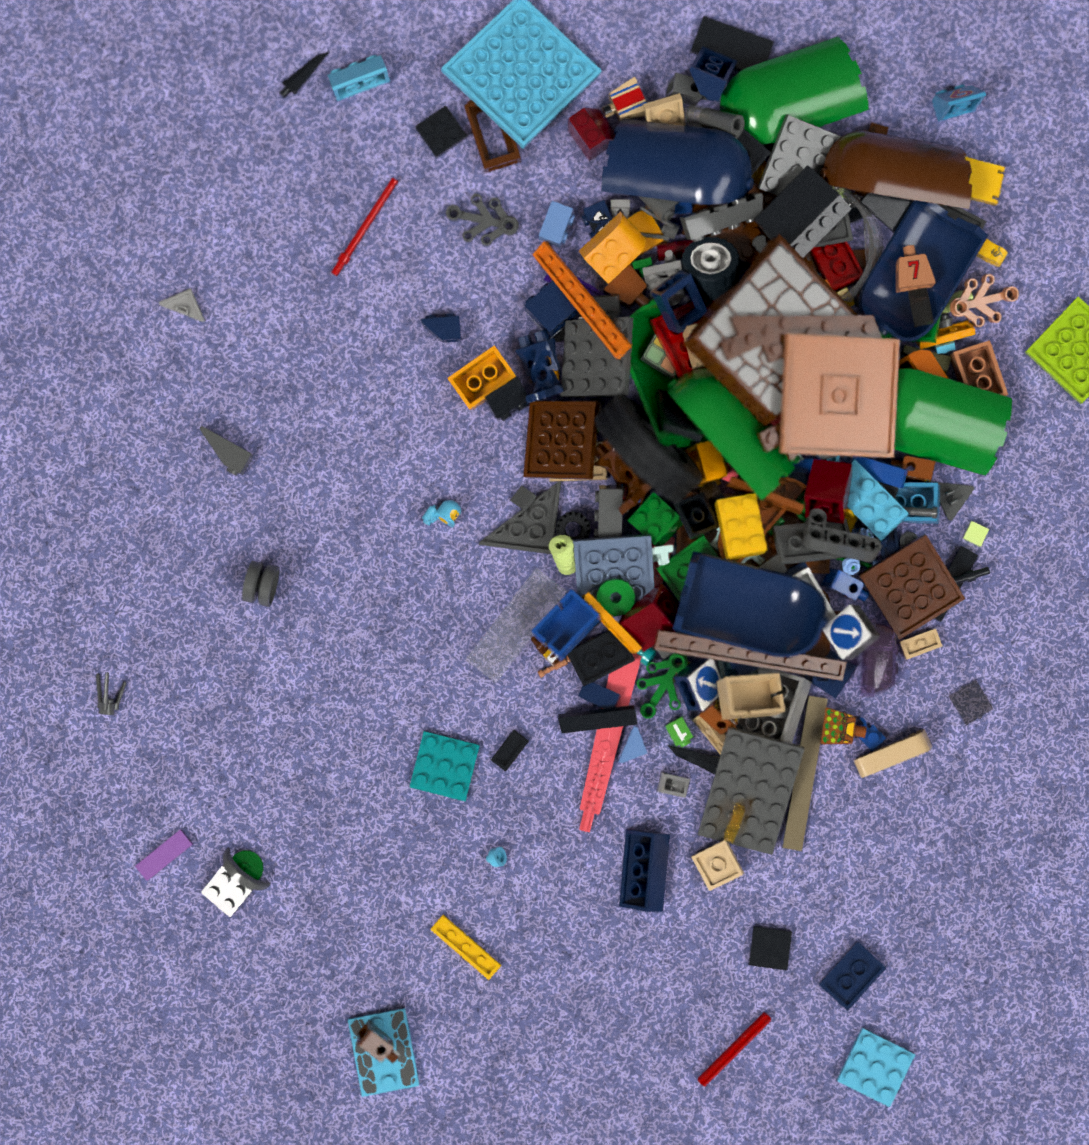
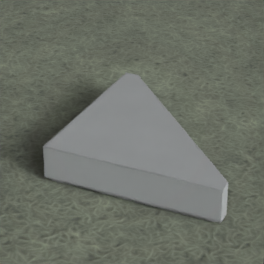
(185, 304)

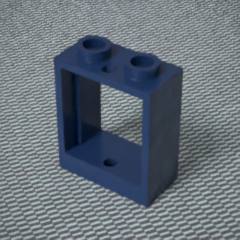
(669, 288)

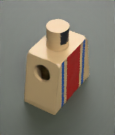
(626, 101)

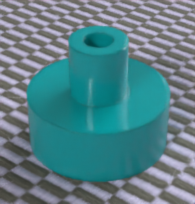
(647, 656)

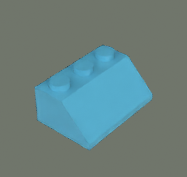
(358, 77)

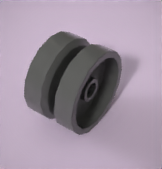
(260, 583)

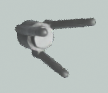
(669, 228)
(106, 704)

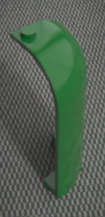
(808, 84)
(647, 378)
(949, 421)
(731, 429)

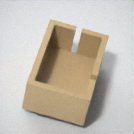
(750, 696)

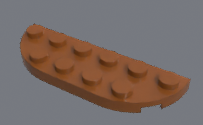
(770, 513)

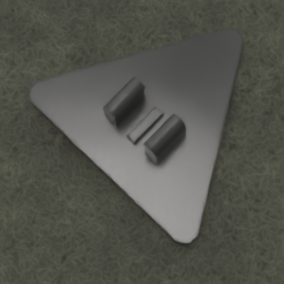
(953, 497)

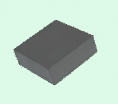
(523, 498)

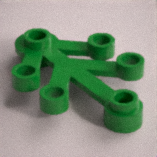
(665, 681)

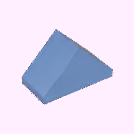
(634, 746)

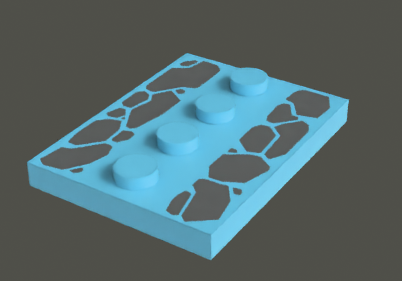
(385, 1076)

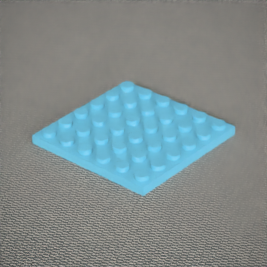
(521, 71)

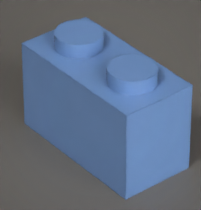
(556, 224)

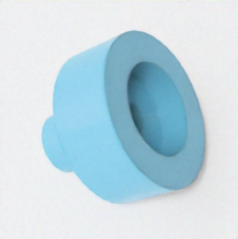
(497, 857)

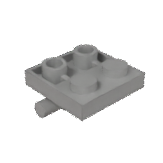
(665, 270)

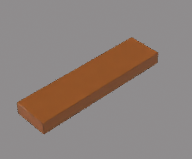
(772, 498)

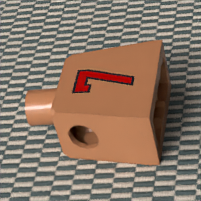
(913, 271)

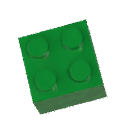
(656, 519)

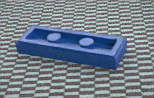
(883, 471)

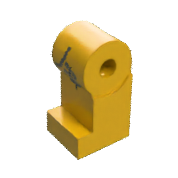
(992, 253)

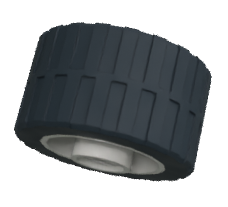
(712, 266)

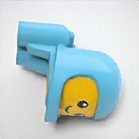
(447, 513)

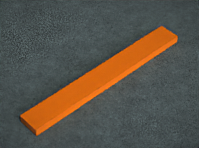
(582, 300)

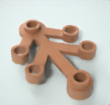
(980, 300)

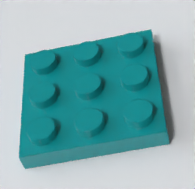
(444, 766)

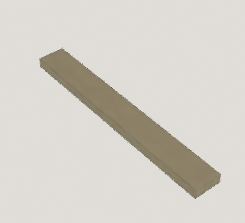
(804, 780)

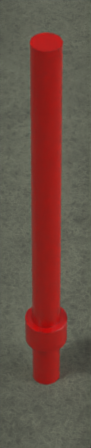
(344, 258)

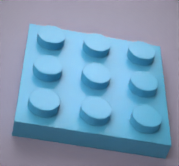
(875, 1067)

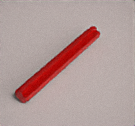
(734, 1049)

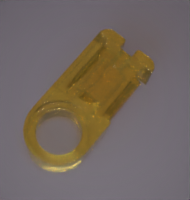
(734, 823)

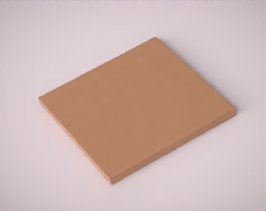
(839, 395)

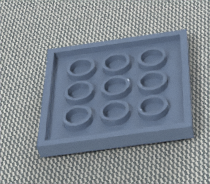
(615, 557)

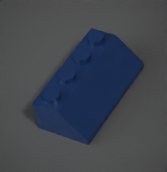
(644, 870)

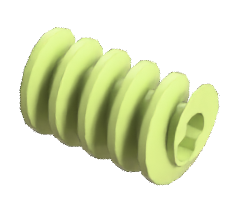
(563, 554)

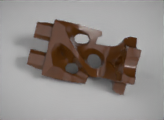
(618, 469)

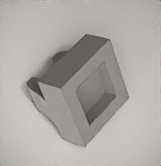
(620, 205)

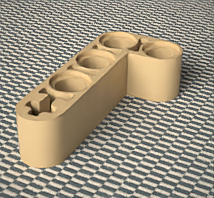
(894, 753)

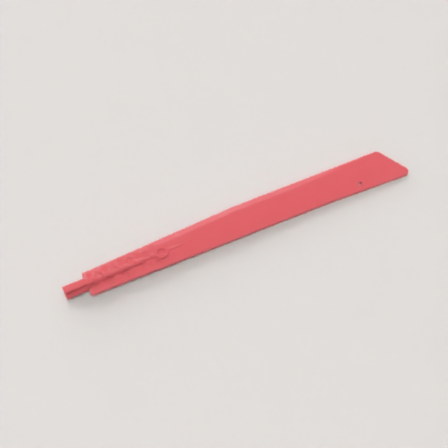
(607, 739)

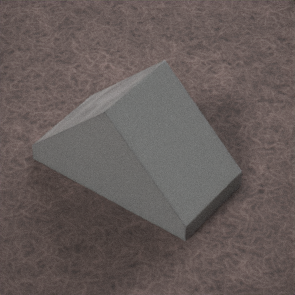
(673, 785)

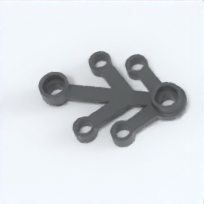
(485, 220)

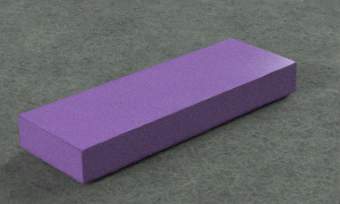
(164, 855)

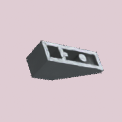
(230, 454)

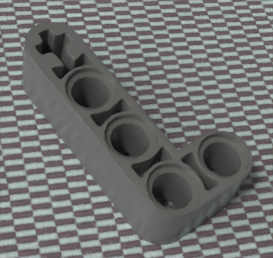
(862, 548)

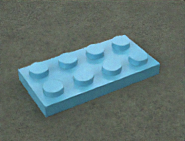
(873, 503)

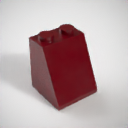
(590, 131)
(829, 489)
(650, 613)

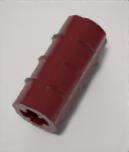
(676, 247)

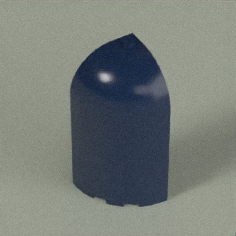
(676, 163)
(950, 252)
(750, 607)

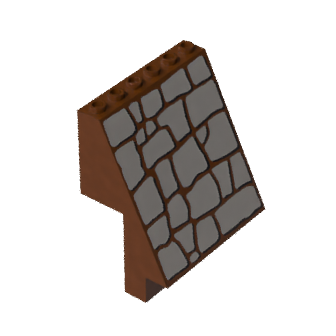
(773, 286)

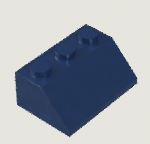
(712, 73)

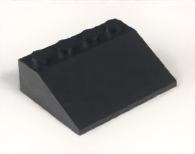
(803, 211)

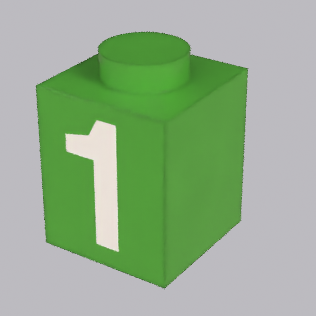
(679, 732)

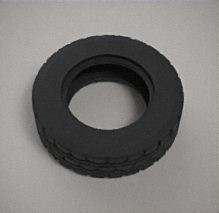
(633, 438)

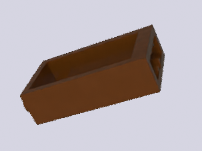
(489, 165)

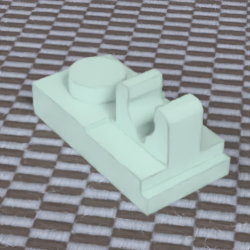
(661, 553)

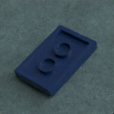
(852, 975)

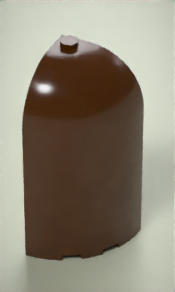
(899, 168)

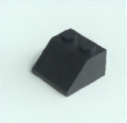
(507, 400)
(697, 516)

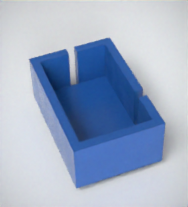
(566, 628)

